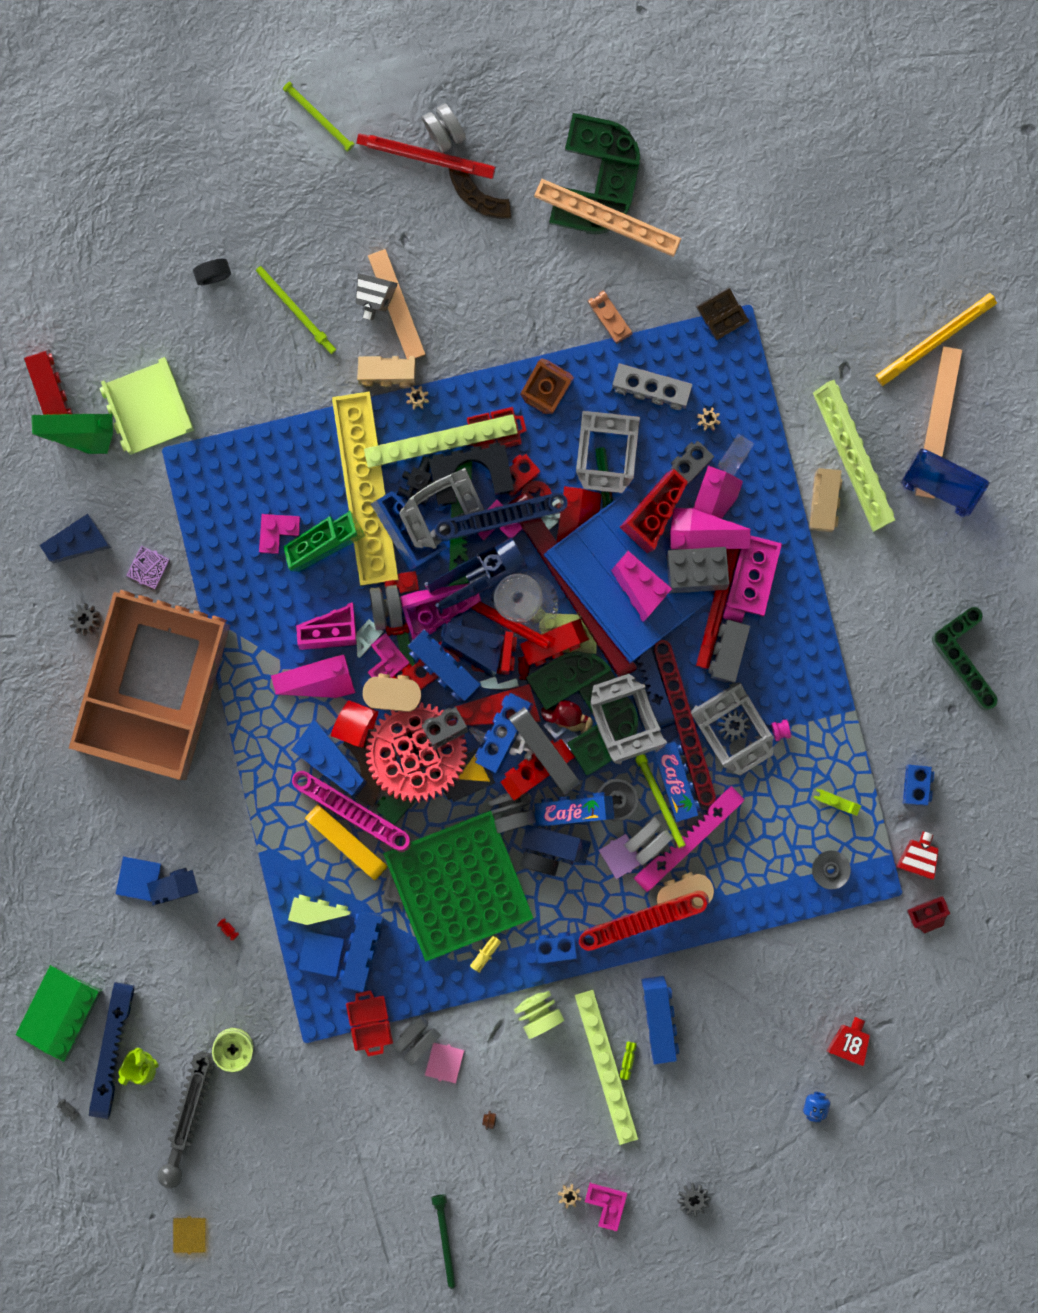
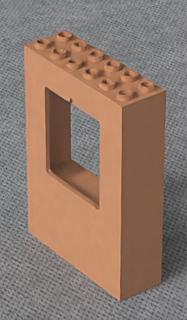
(139, 730)

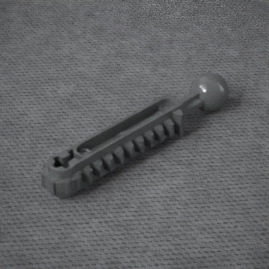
(170, 1173)

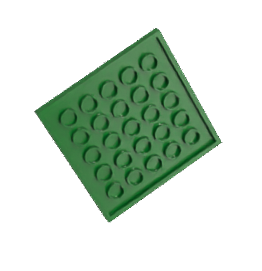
(458, 886)

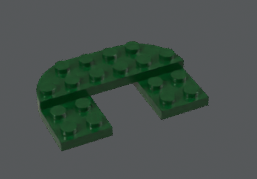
(617, 170)
(580, 673)

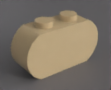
(392, 693)
(685, 886)

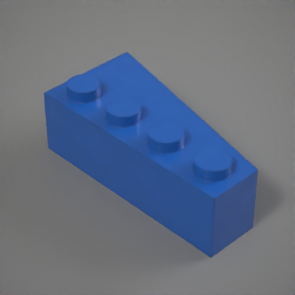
(388, 512)
(444, 666)
(324, 755)
(362, 950)
(659, 1020)

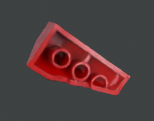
(580, 508)

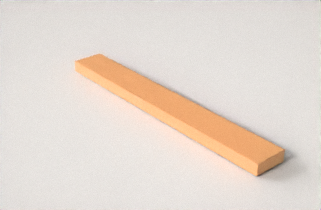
(607, 217)
(941, 404)

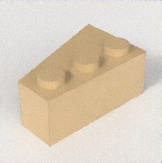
(387, 371)
(825, 500)

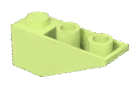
(310, 912)

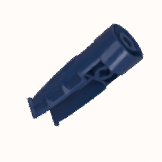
(505, 558)

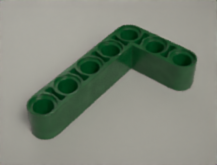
(962, 658)

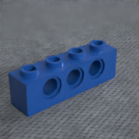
(483, 755)

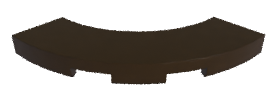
(476, 199)
(370, 791)

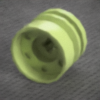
(539, 1015)
(225, 1058)

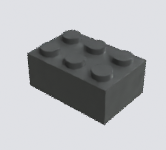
(697, 569)
(729, 651)

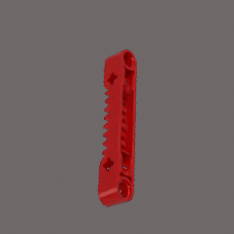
(643, 920)

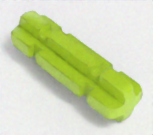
(628, 1060)

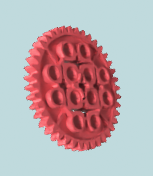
(401, 782)

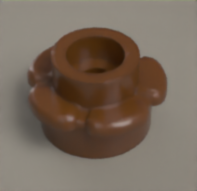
(489, 1120)

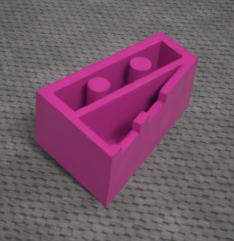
(640, 584)
(329, 630)

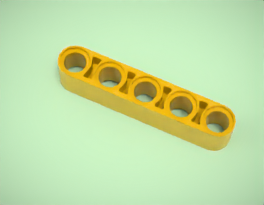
(346, 842)

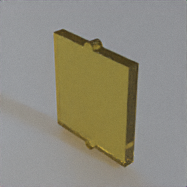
(189, 1235)

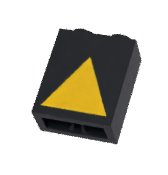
(472, 780)

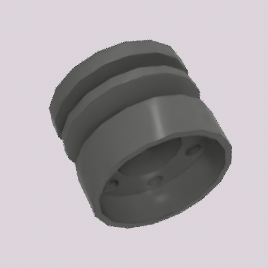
(511, 812)

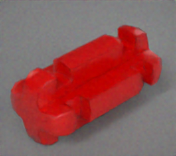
(396, 631)
(523, 668)
(227, 929)

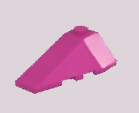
(717, 492)
(700, 530)
(423, 614)
(319, 679)

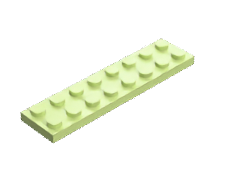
(853, 455)

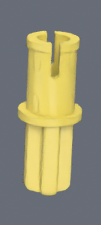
(485, 954)

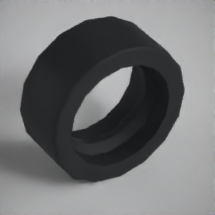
(212, 271)
(539, 864)

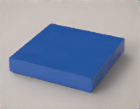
(135, 876)
(321, 953)

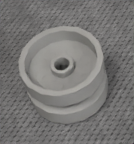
(445, 127)
(646, 838)

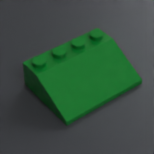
(58, 1013)

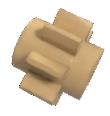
(414, 393)
(713, 418)
(574, 1192)

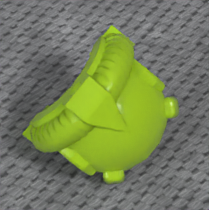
(137, 1067)

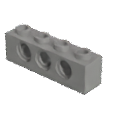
(681, 388)

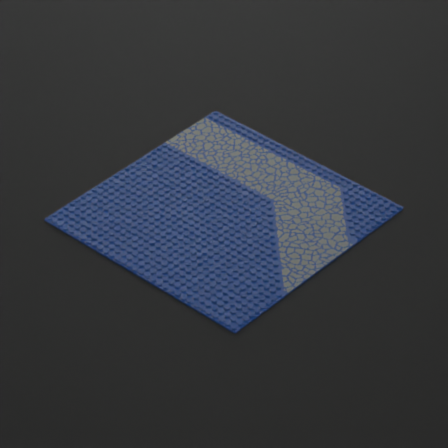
(788, 669)

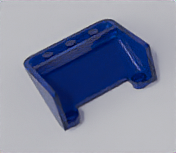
(945, 481)

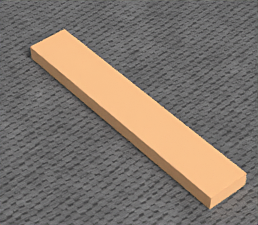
(398, 308)

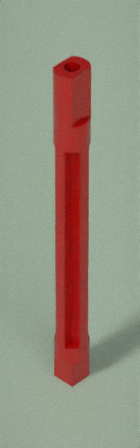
(427, 155)
(716, 614)

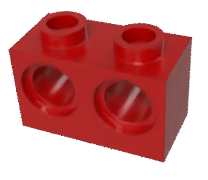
(522, 478)

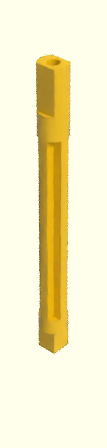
(935, 339)

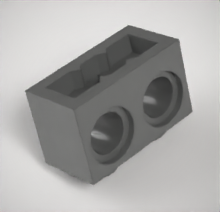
(695, 466)
(447, 732)

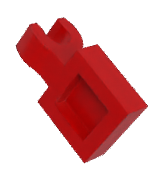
(406, 582)

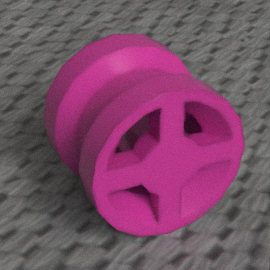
(781, 730)

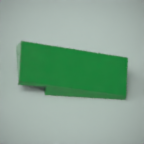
(322, 541)

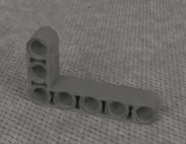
(544, 751)

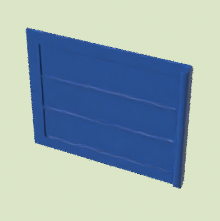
(586, 563)

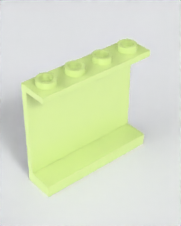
(147, 407)

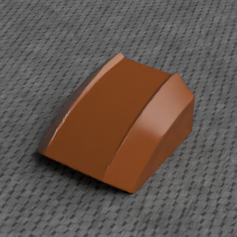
(546, 386)

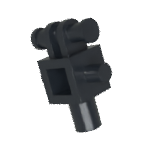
(417, 480)

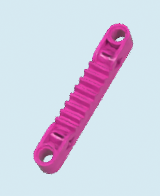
(727, 802)
(351, 811)

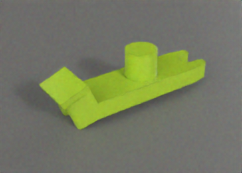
(837, 802)

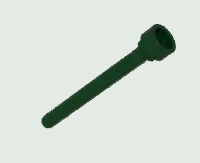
(439, 1203)

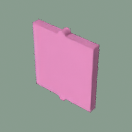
(444, 1062)

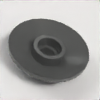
(841, 869)

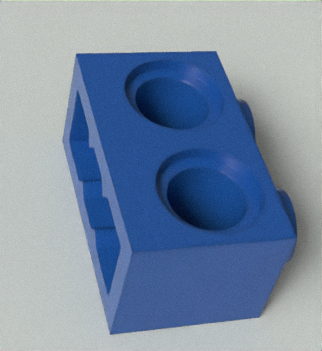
(912, 784)
(556, 953)

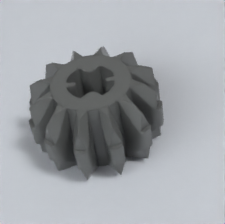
(88, 624)
(736, 719)
(696, 1205)

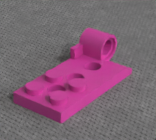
(737, 601)

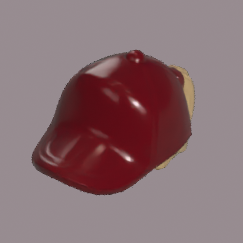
(567, 715)

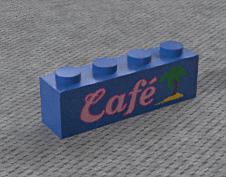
(675, 782)
(575, 810)

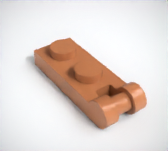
(610, 318)

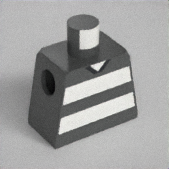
(373, 294)

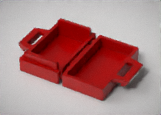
(508, 441)
(370, 1032)

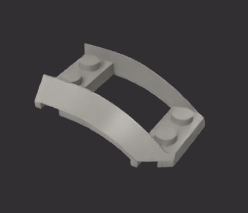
(609, 424)
(414, 520)
(721, 705)
(638, 743)

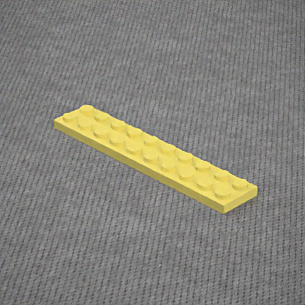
(364, 486)

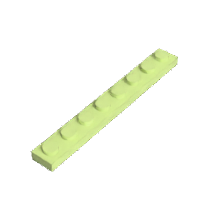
(440, 441)
(606, 1067)

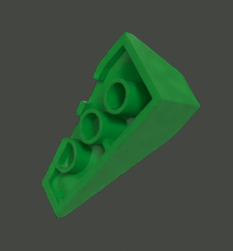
(79, 431)

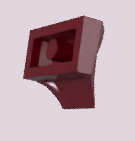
(929, 914)

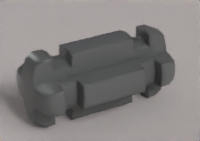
(67, 1109)

